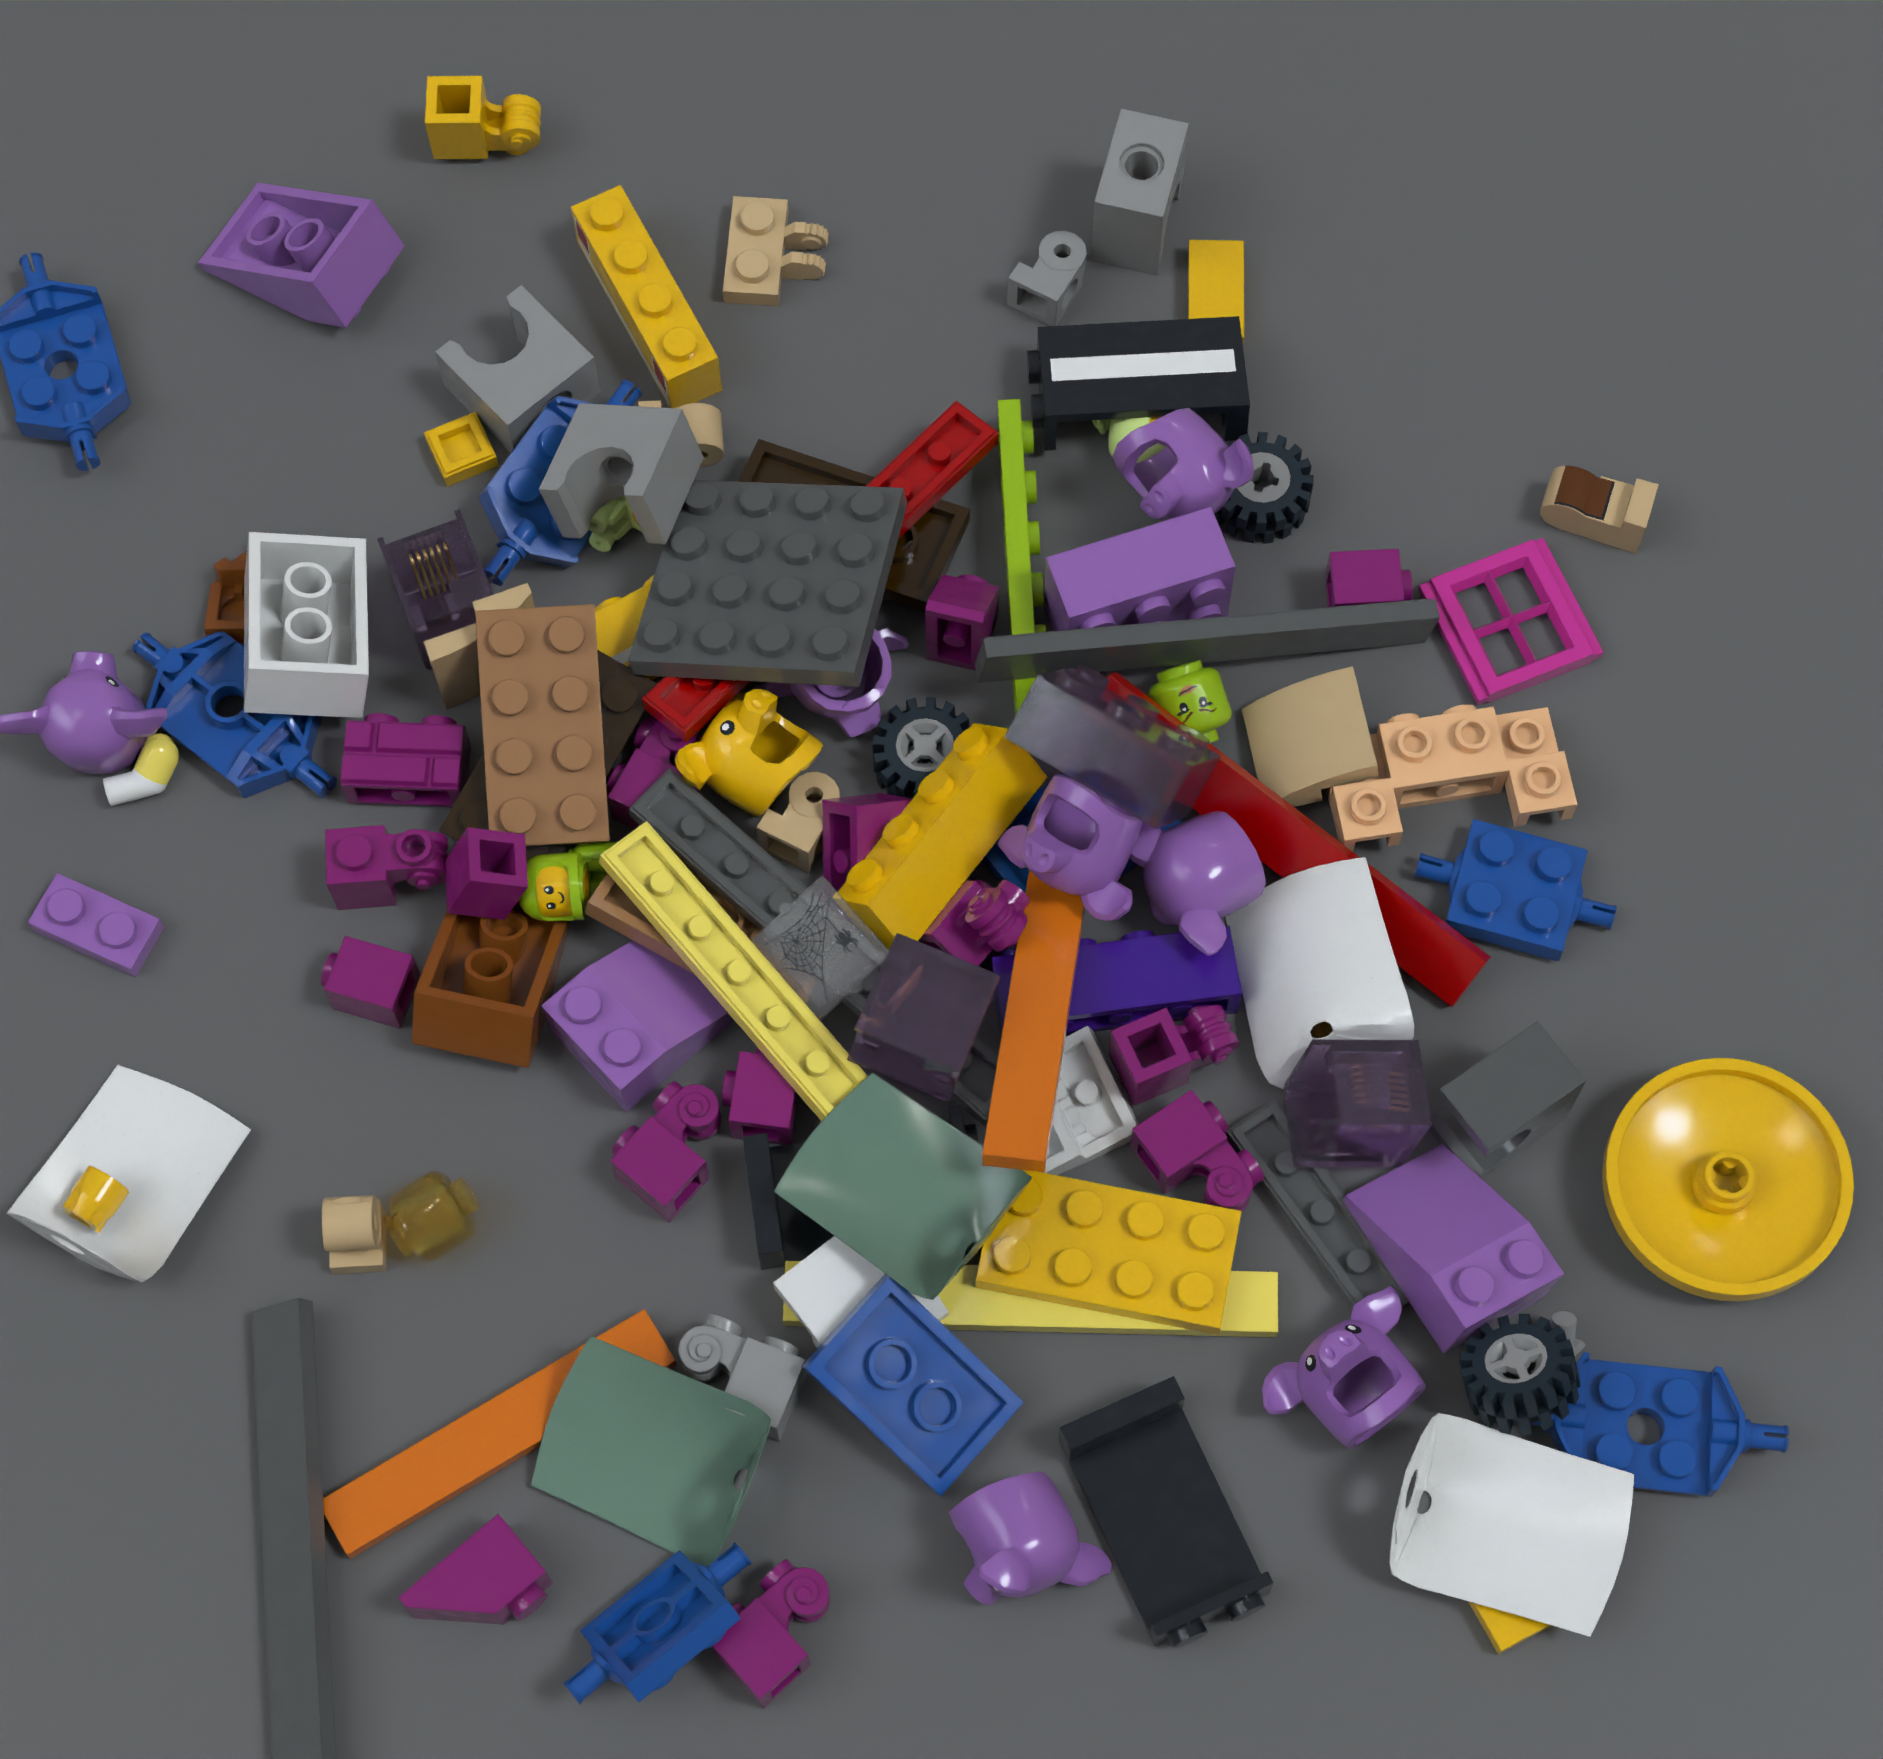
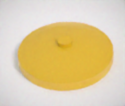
(1727, 1179)

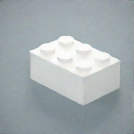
(305, 625)

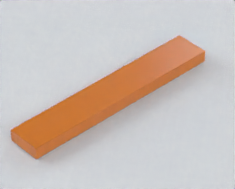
(1034, 1030)
(467, 1448)

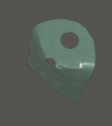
(900, 1186)
(650, 1450)

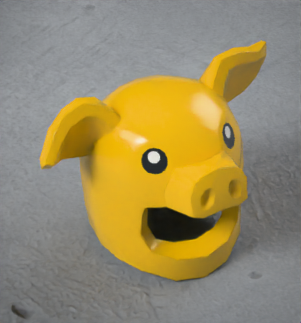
(748, 753)

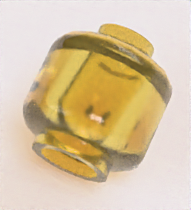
(432, 1216)

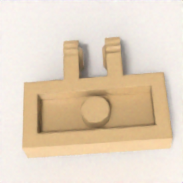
(757, 251)

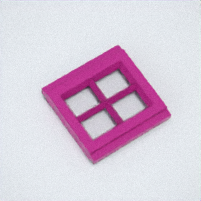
(1556, 601)

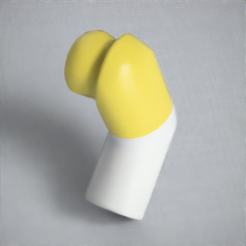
(149, 774)

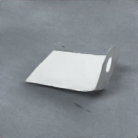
(1315, 956)
(154, 1143)
(1511, 1524)

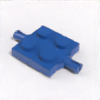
(1516, 890)
(659, 1625)

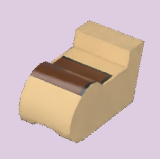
(1598, 507)

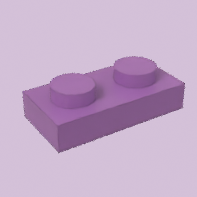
(96, 925)

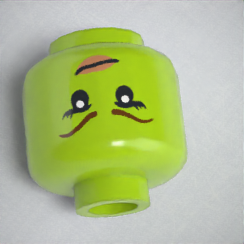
(1194, 697)

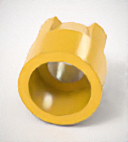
(95, 1198)

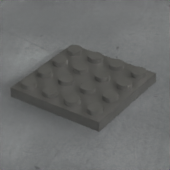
(770, 583)

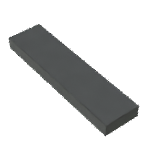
(1313, 1207)

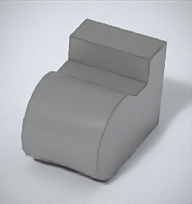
(1053, 281)

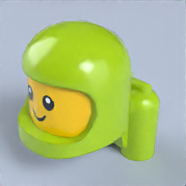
(563, 882)

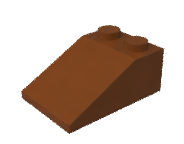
(488, 985)

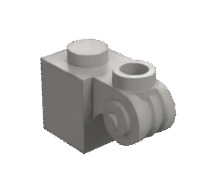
(759, 1372)

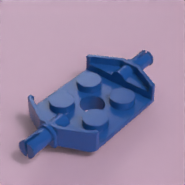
(54, 325)
(514, 497)
(247, 748)
(1697, 1421)

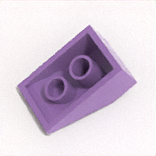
(305, 251)
(634, 1020)
(1453, 1245)

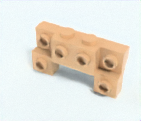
(1452, 759)

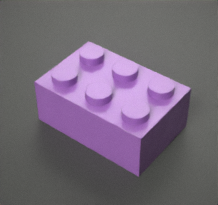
(1142, 576)

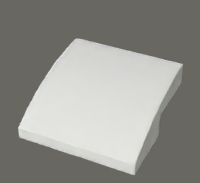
(1089, 1106)
(830, 1285)

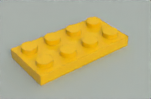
(1114, 1252)

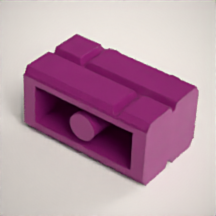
(405, 761)

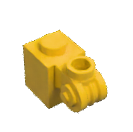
(468, 126)

